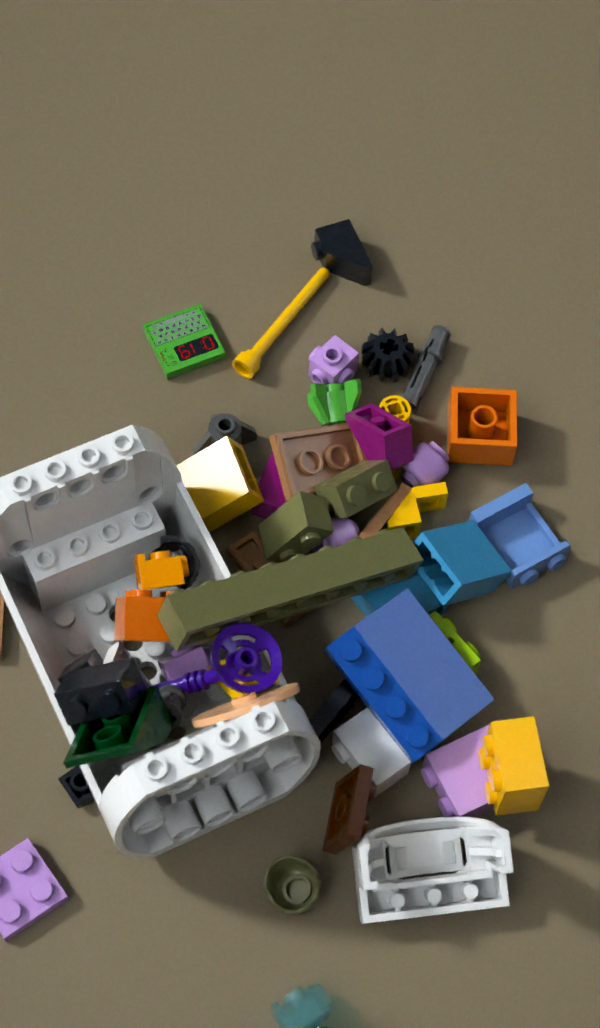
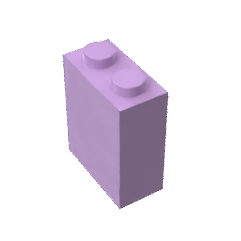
(458, 776)

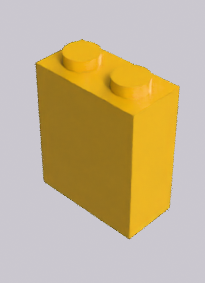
(220, 482)

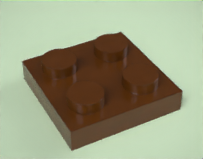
(348, 809)

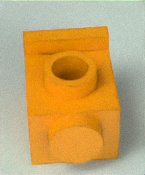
(160, 570)

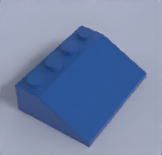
(408, 675)

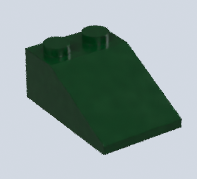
(122, 734)

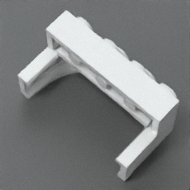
(428, 848)

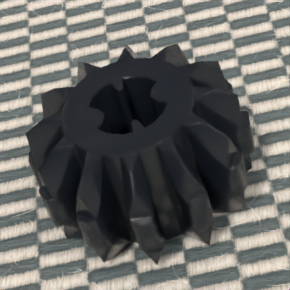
(387, 355)

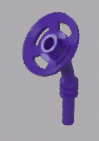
(237, 662)

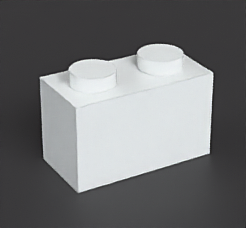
(368, 743)

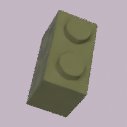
(357, 487)
(296, 527)

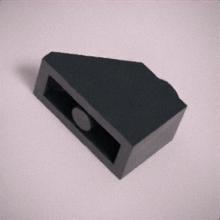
(342, 252)

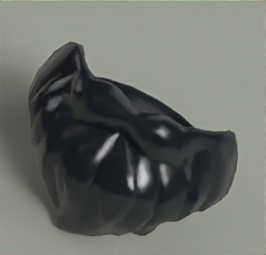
(182, 548)

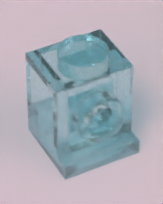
(302, 1008)

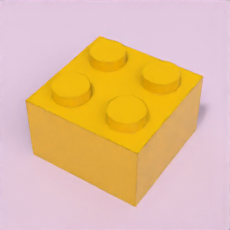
(513, 766)

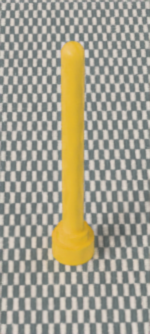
(248, 361)

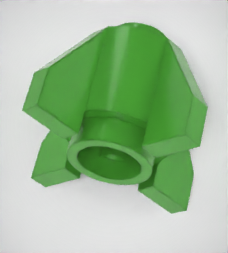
(334, 400)

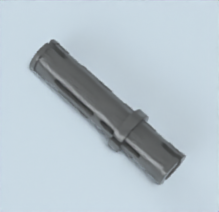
(429, 358)

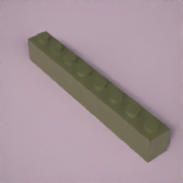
(288, 587)

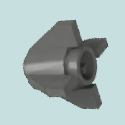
(226, 425)

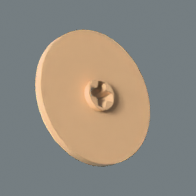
(242, 704)

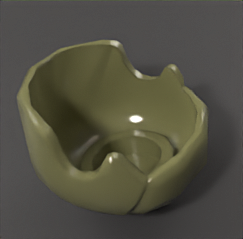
(292, 884)

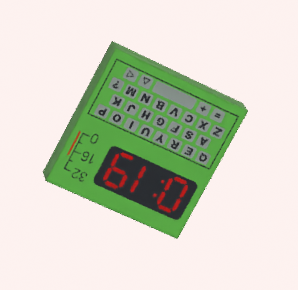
(184, 341)

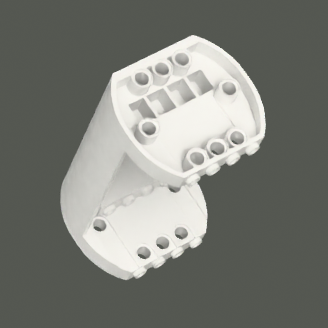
(62, 565)

